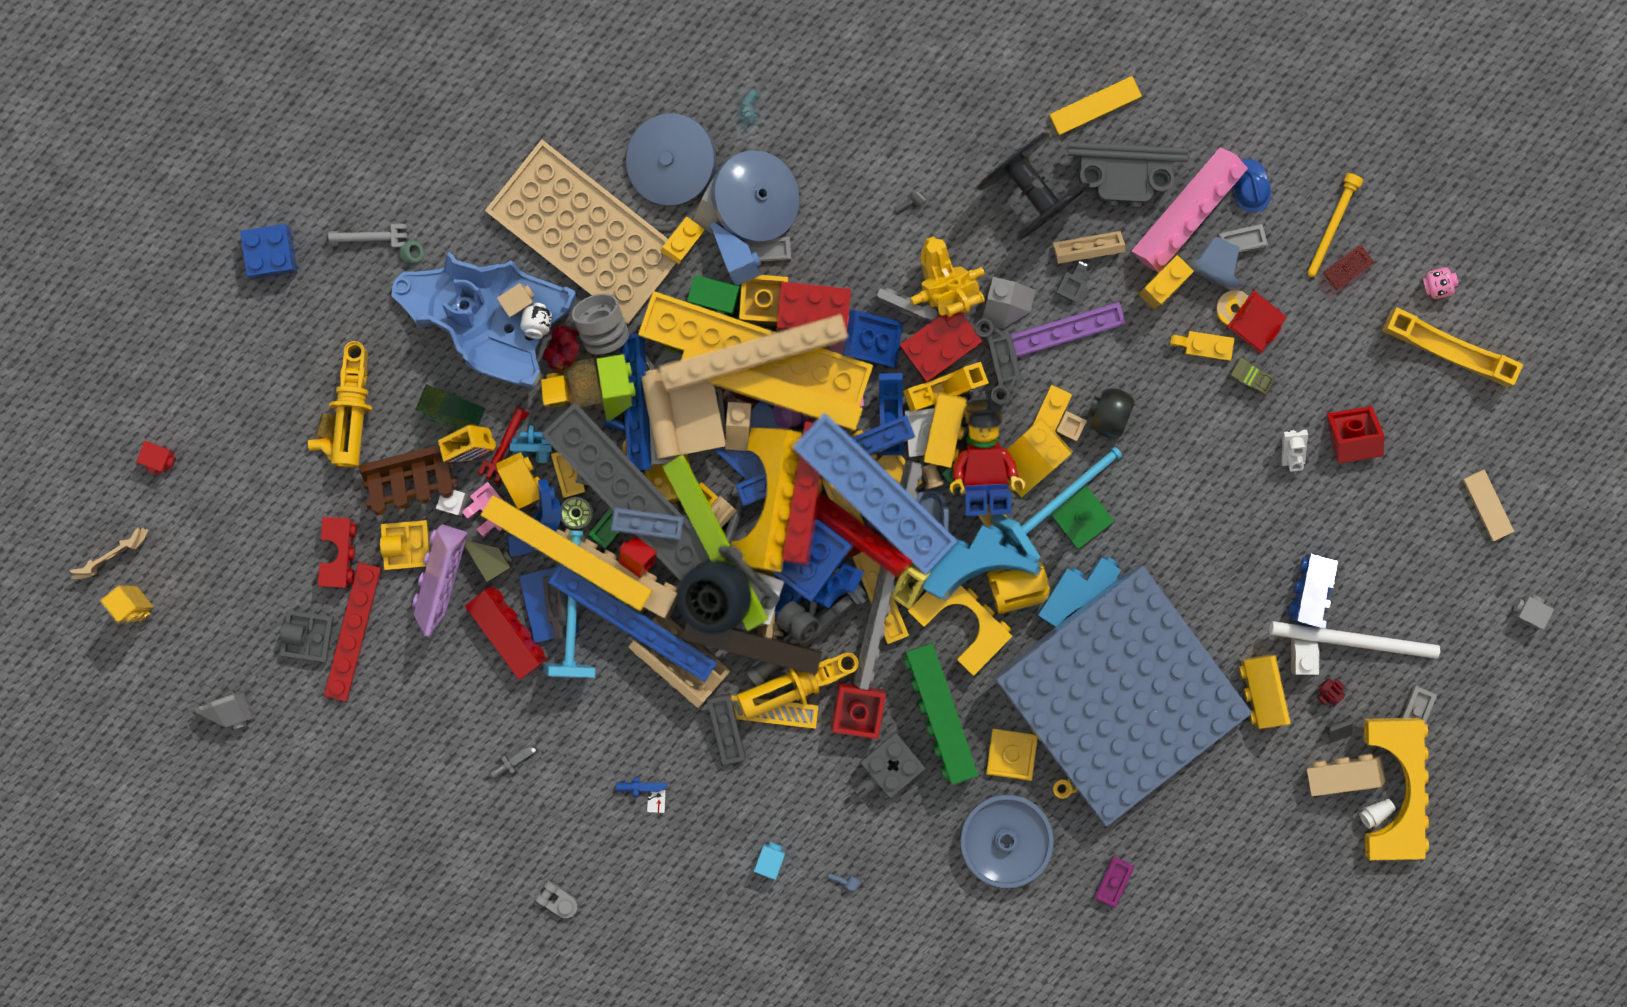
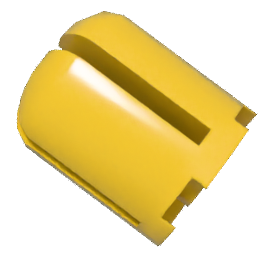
(1018, 589)

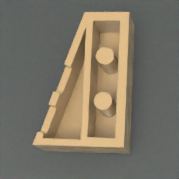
(1346, 774)

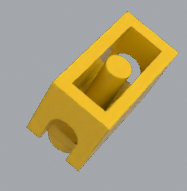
(519, 479)

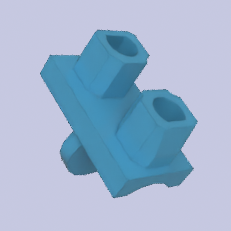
(532, 442)

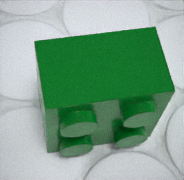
(714, 295)

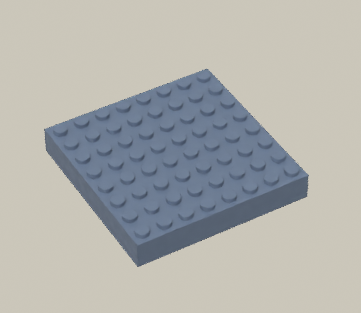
(1122, 694)

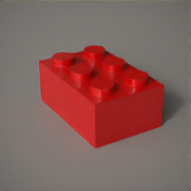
(808, 303)
(940, 345)

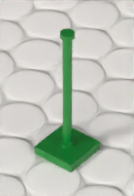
(1082, 517)

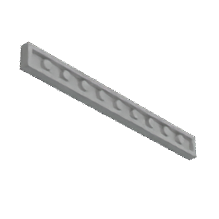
(880, 605)

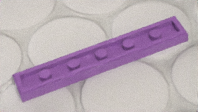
(1068, 329)

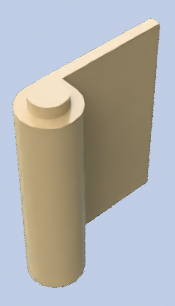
(683, 418)

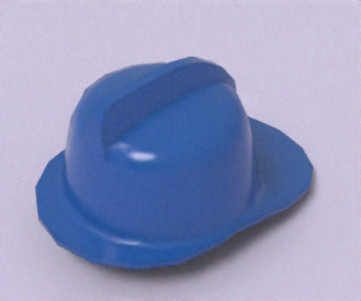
(1253, 188)

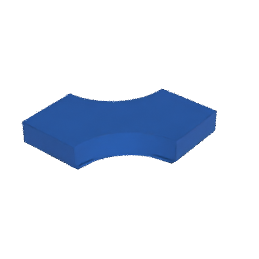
(842, 582)

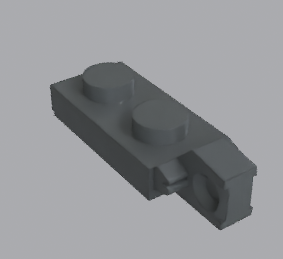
(556, 608)

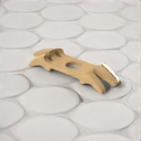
(91, 567)

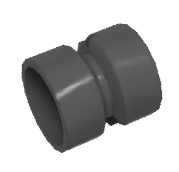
(798, 622)

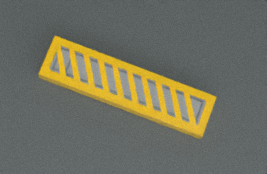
(789, 714)

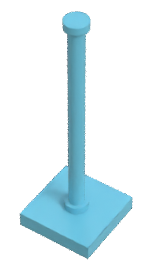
(1016, 534)
(569, 667)

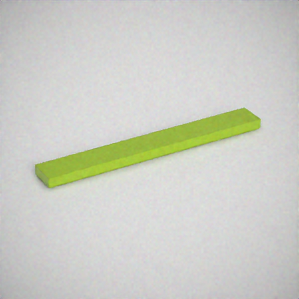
(707, 526)

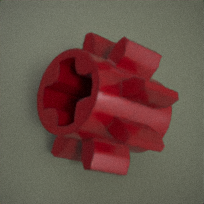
(1331, 692)

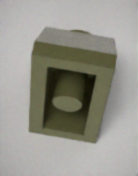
(489, 559)

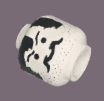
(536, 321)

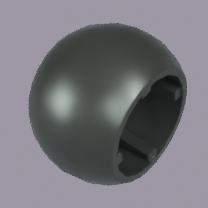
(1111, 412)

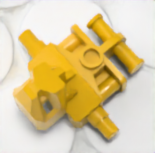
(946, 286)

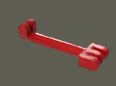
(518, 415)

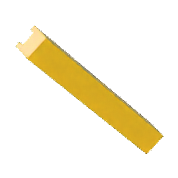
(786, 396)
(566, 552)

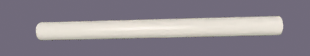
(1354, 639)

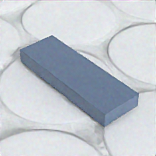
(647, 523)

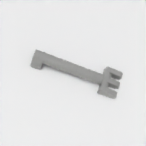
(393, 236)

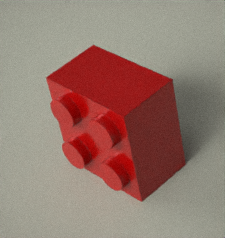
(857, 710)

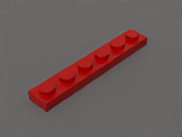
(862, 537)
(352, 631)

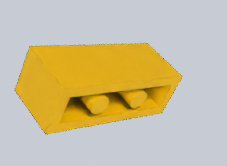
(945, 430)
(127, 604)

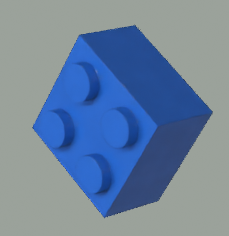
(268, 251)

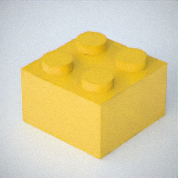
(760, 300)

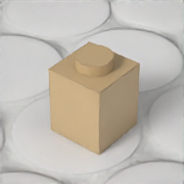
(516, 299)

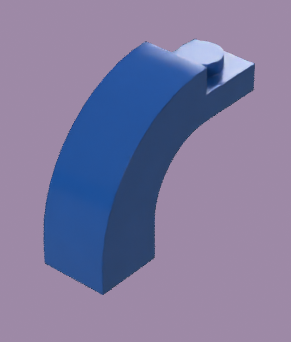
(891, 404)
(548, 514)

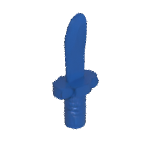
(636, 787)

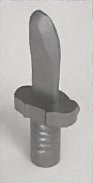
(508, 764)

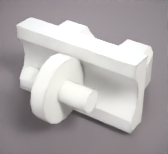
(1294, 449)

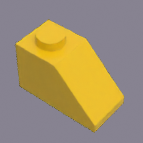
(555, 390)

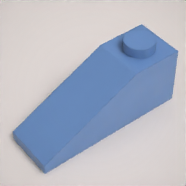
(737, 256)

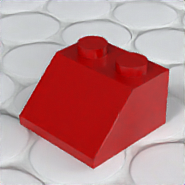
(1355, 434)

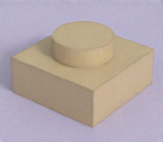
(1071, 426)

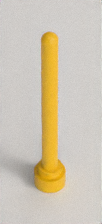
(1352, 183)

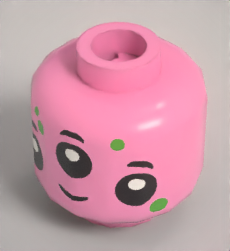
(1440, 283)

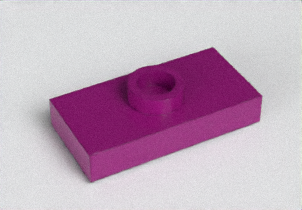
(1114, 881)

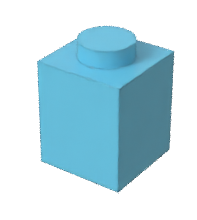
(770, 860)

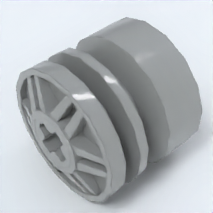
(600, 323)

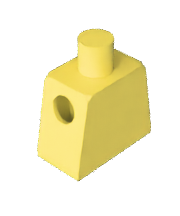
(903, 593)

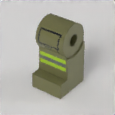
(1251, 377)

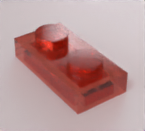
(1348, 267)

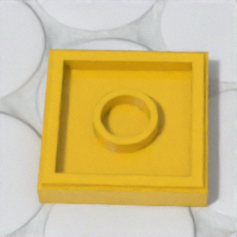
(1011, 754)

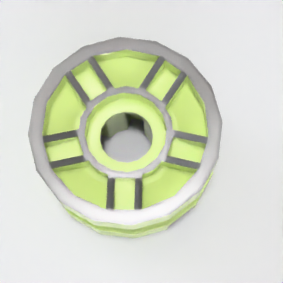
(572, 504)

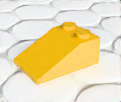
(1037, 454)

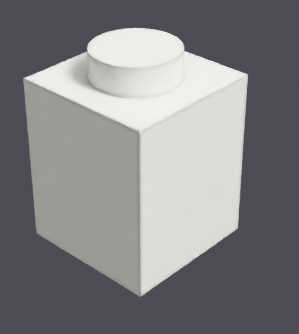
(453, 504)

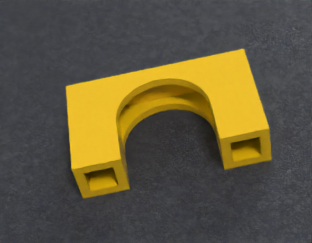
(990, 634)

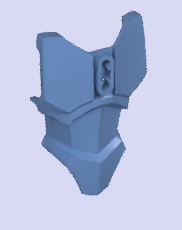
(466, 306)

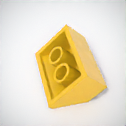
(1264, 691)

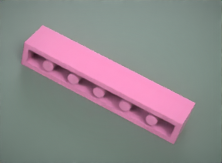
(1189, 209)

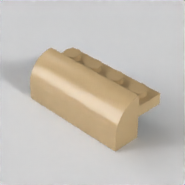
(687, 684)

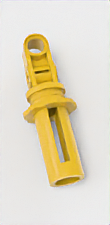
(350, 398)
(803, 683)

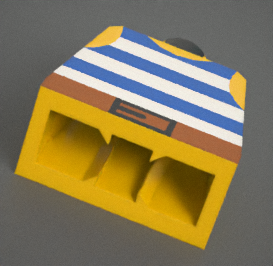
(475, 440)

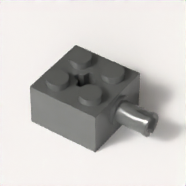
(880, 776)

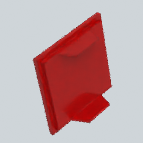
(1257, 322)

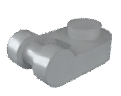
(564, 906)

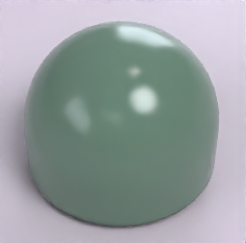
(405, 255)

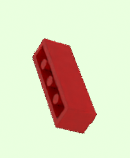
(506, 632)

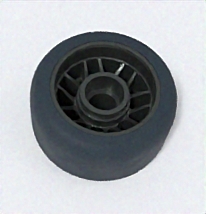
(714, 597)

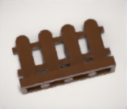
(398, 469)

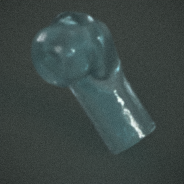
(747, 108)

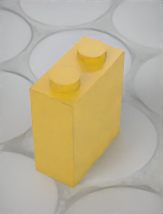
(1165, 282)

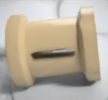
(932, 476)

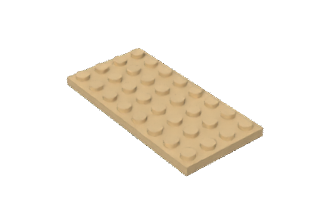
(582, 230)

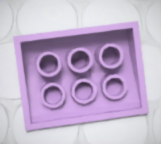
(438, 577)

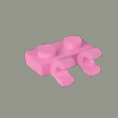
(481, 498)

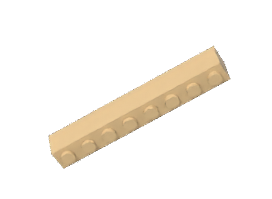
(753, 353)

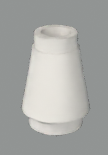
(1375, 814)

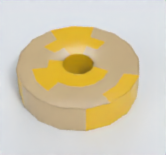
(1225, 302)

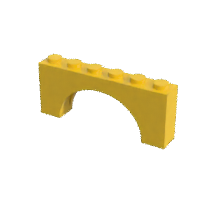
(766, 542)
(1406, 832)

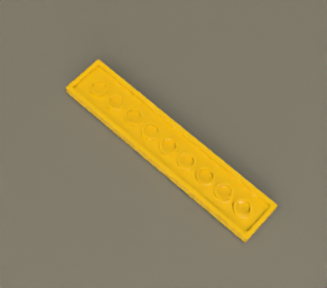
(705, 331)

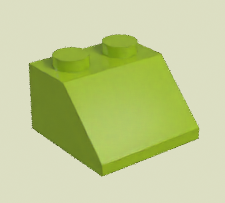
(615, 385)

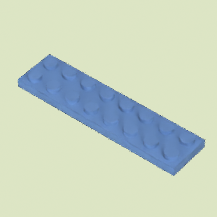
(874, 493)

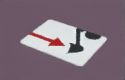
(656, 802)

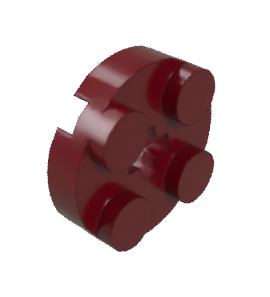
(562, 348)

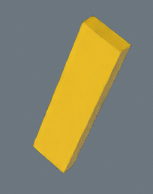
(1095, 106)

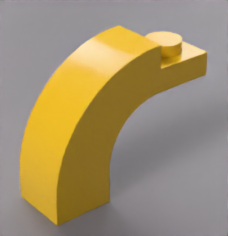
(955, 384)

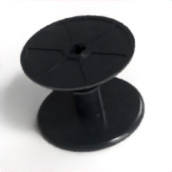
(1022, 174)

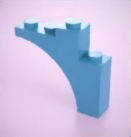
(983, 556)
(1074, 591)

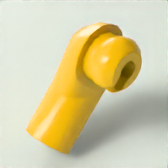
(321, 444)

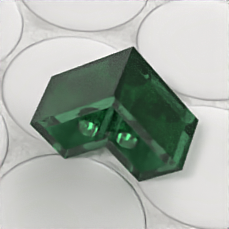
(447, 408)

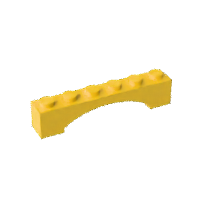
(1430, 339)

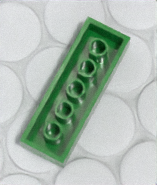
(941, 713)

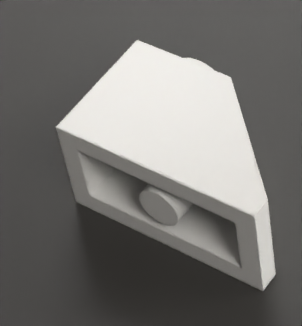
(1304, 657)

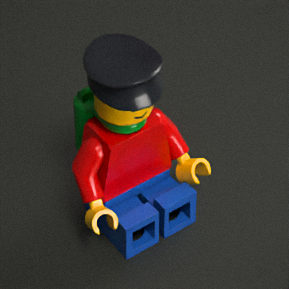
(984, 464)

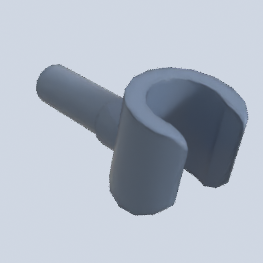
(852, 883)

